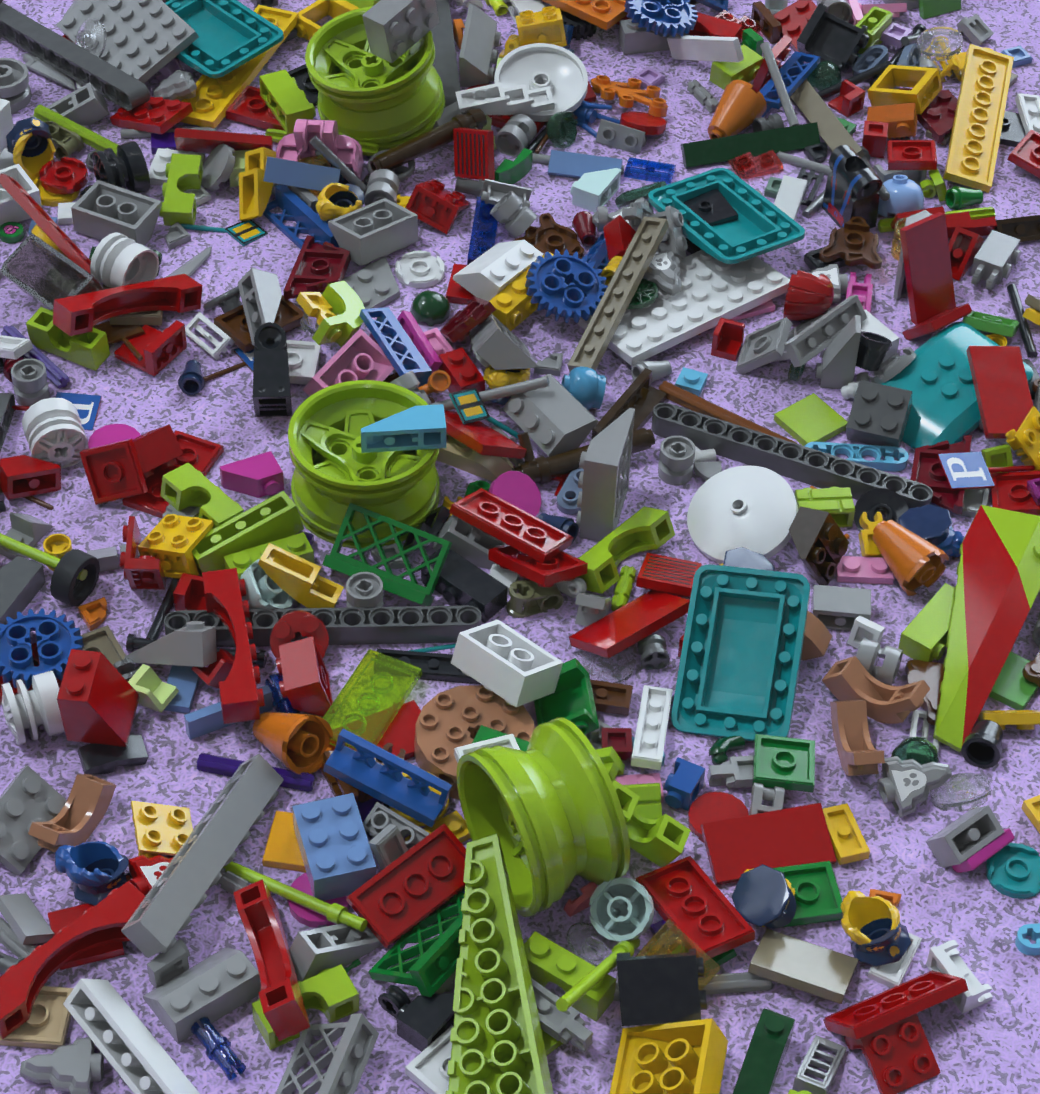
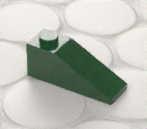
(765, 1053)

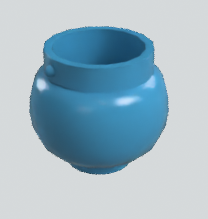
(586, 386)

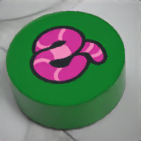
(11, 232)

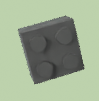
(879, 414)

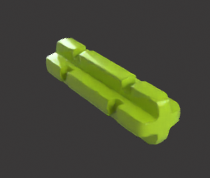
(623, 587)

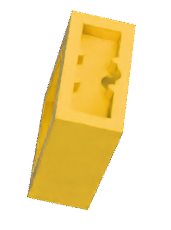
(308, 16)
(923, 80)

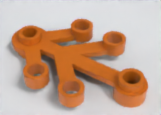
(629, 92)

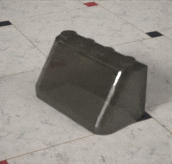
(46, 273)

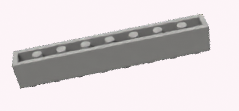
(202, 857)

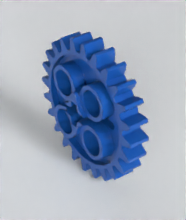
(663, 15)
(565, 285)
(54, 644)

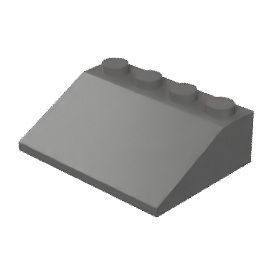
(605, 478)

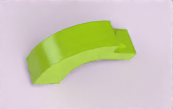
(347, 309)

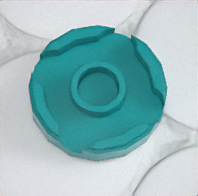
(1012, 878)

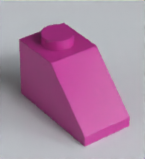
(253, 476)

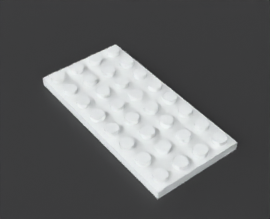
(707, 293)

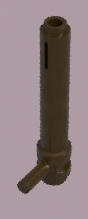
(428, 141)
(543, 469)

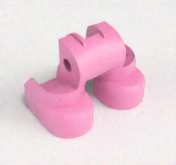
(297, 145)

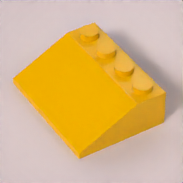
(670, 1059)

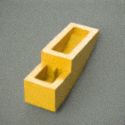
(253, 191)
(299, 578)

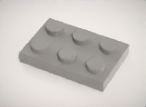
(24, 802)

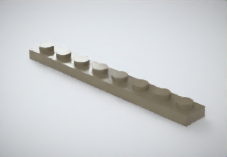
(619, 293)

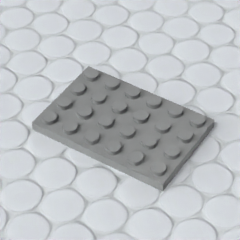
(139, 33)

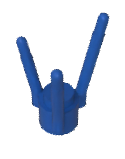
(587, 114)

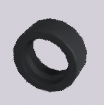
(64, 580)

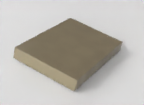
(803, 966)

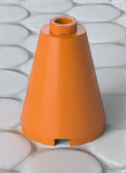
(736, 109)
(909, 556)
(294, 739)

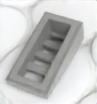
(806, 1083)

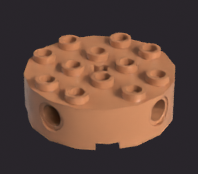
(454, 720)

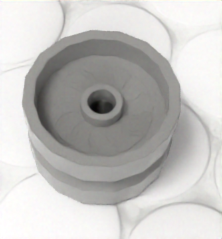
(14, 83)

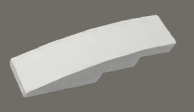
(508, 101)

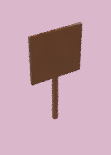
(121, 333)

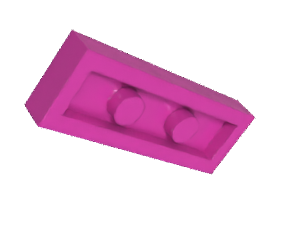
(419, 339)

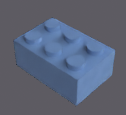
(333, 846)

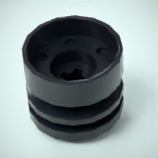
(125, 169)

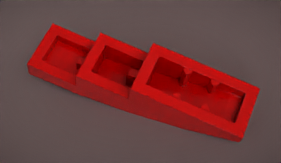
(980, 226)

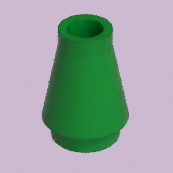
(963, 197)

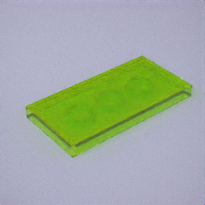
(372, 697)

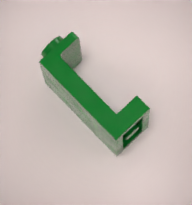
(571, 699)

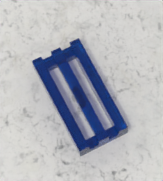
(649, 172)

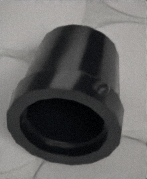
(872, 350)
(983, 744)

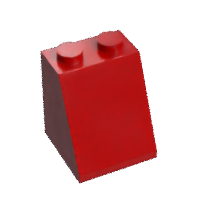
(96, 700)

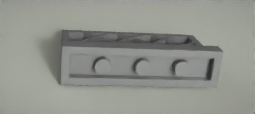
(817, 333)
(345, 1059)

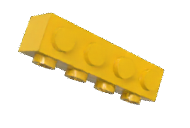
(513, 303)

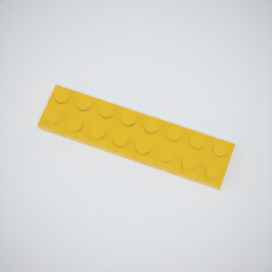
(217, 94)
(978, 118)

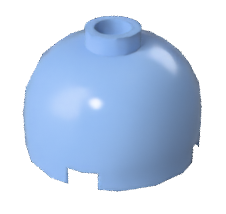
(904, 196)

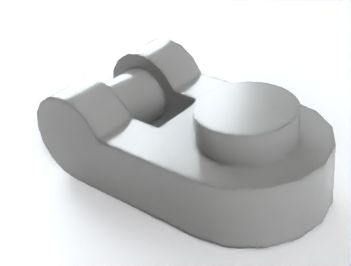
(761, 793)

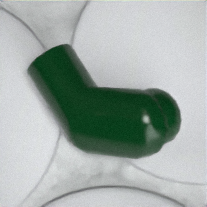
(724, 745)

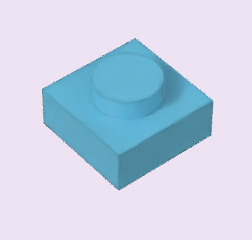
(692, 381)

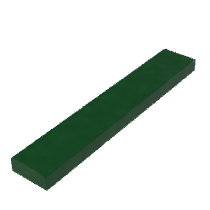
(757, 143)

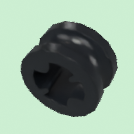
(393, 1000)

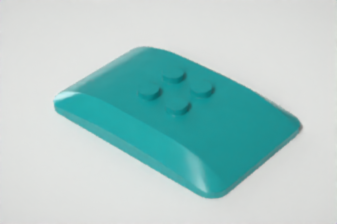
(227, 35)
(759, 225)
(943, 387)
(741, 652)

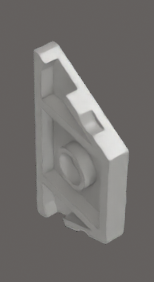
(374, 284)

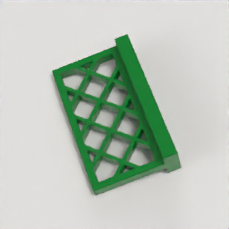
(395, 584)
(437, 954)

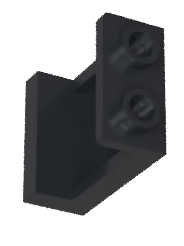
(832, 39)
(660, 988)

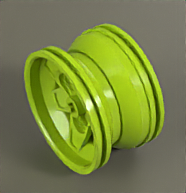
(368, 94)
(388, 483)
(550, 813)

